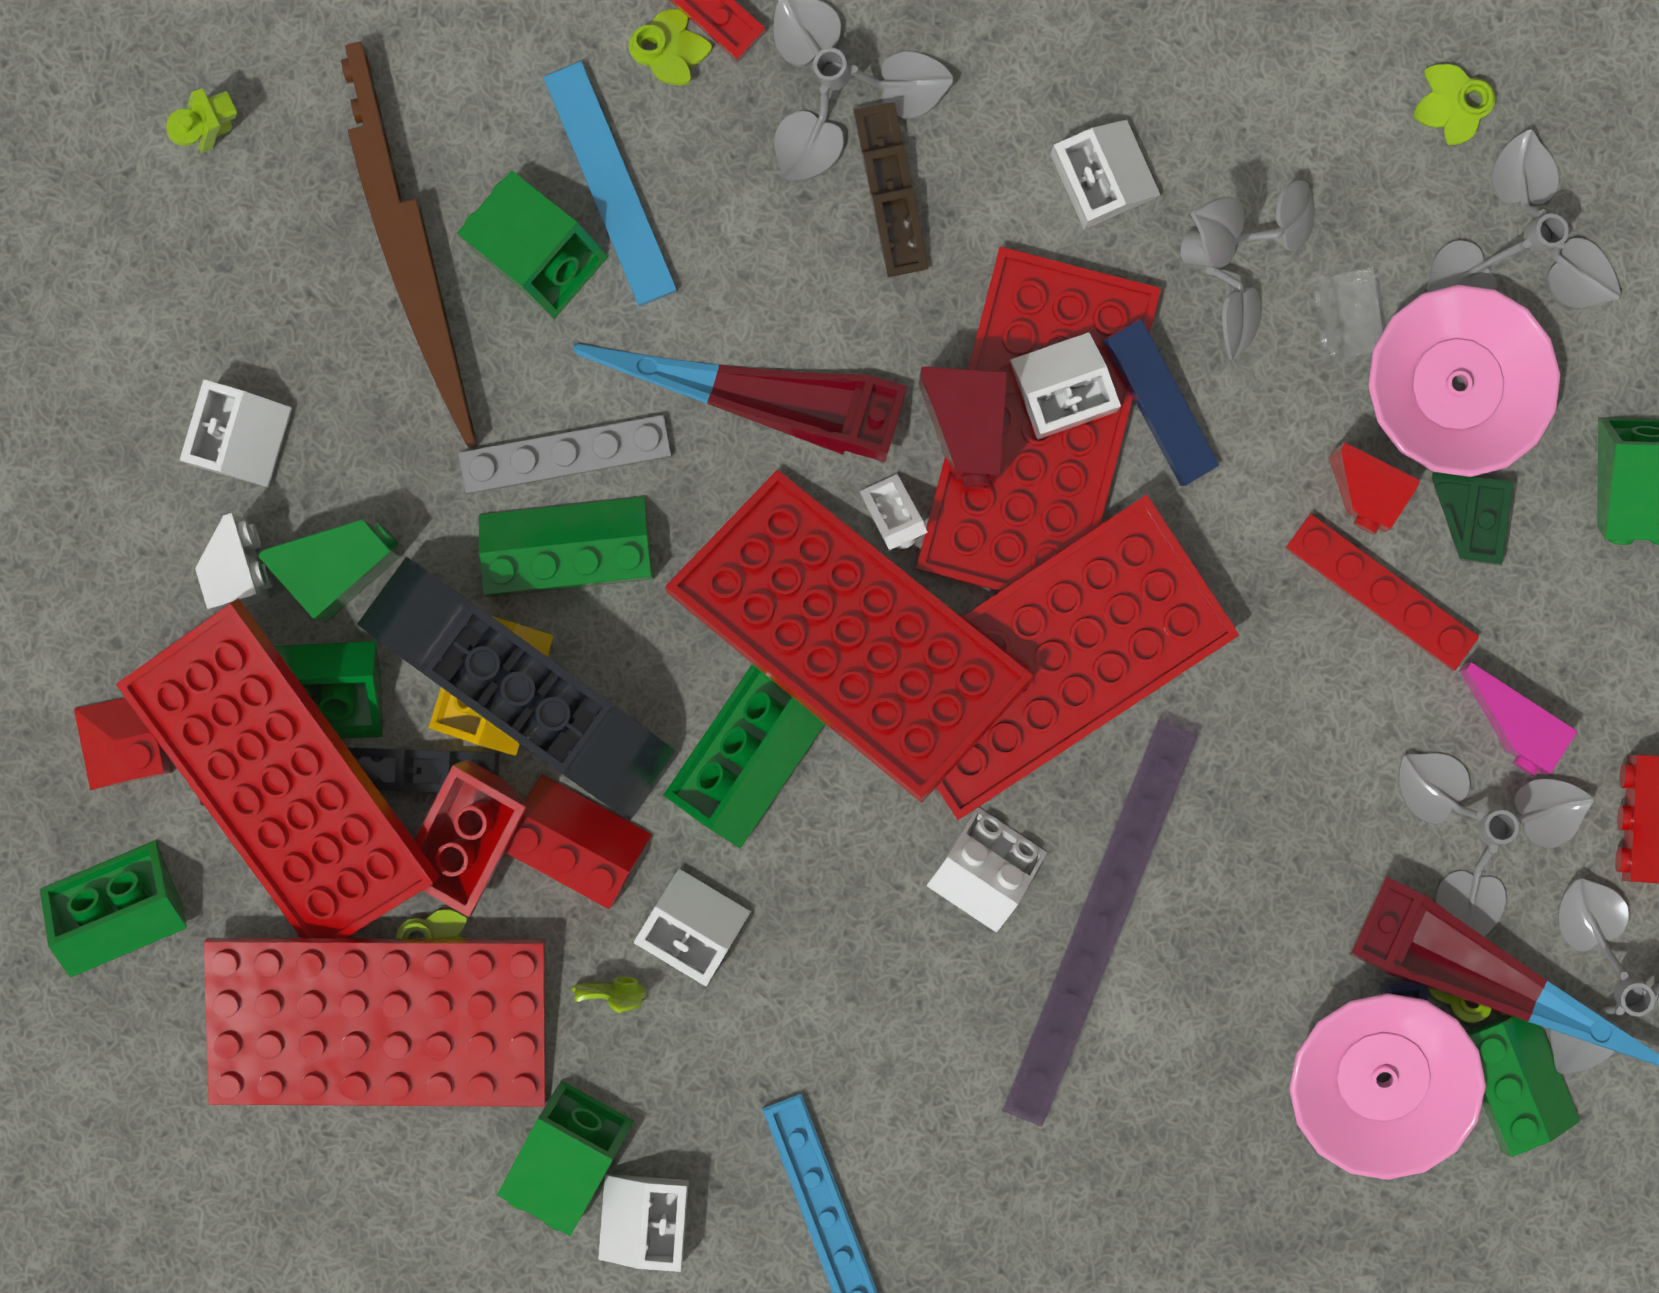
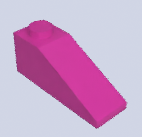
(1521, 725)

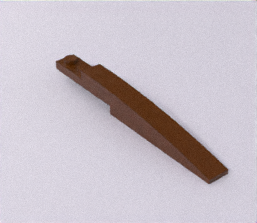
(404, 241)

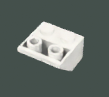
(1104, 172)
(1065, 385)
(235, 433)
(231, 566)
(987, 869)
(692, 927)
(643, 1222)

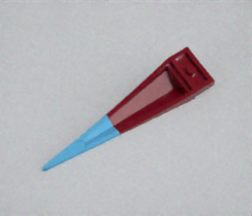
(822, 408)
(1433, 948)

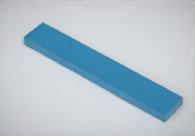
(610, 184)
(818, 1196)

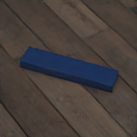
(1160, 402)

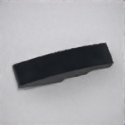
(416, 769)

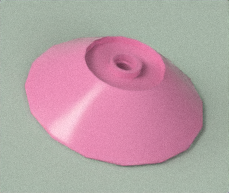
(1506, 376)
(1393, 1124)

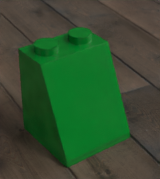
(533, 244)
(1628, 480)
(332, 565)
(565, 1158)

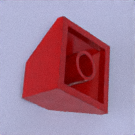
(1370, 488)
(118, 745)

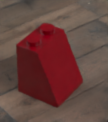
(968, 420)

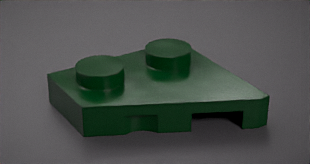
(1475, 515)

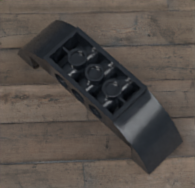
(517, 688)

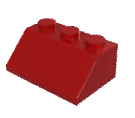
(1639, 820)
(468, 833)
(577, 842)

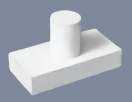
(893, 513)

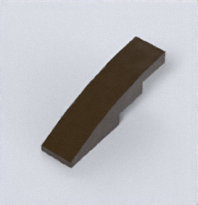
(890, 188)

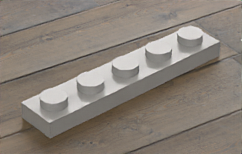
(564, 454)

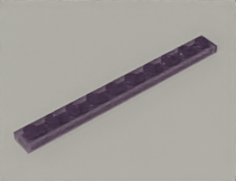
(1099, 923)

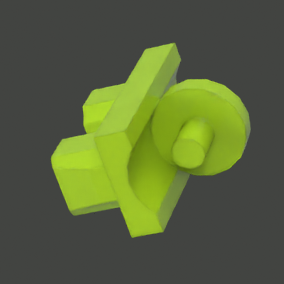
(201, 120)

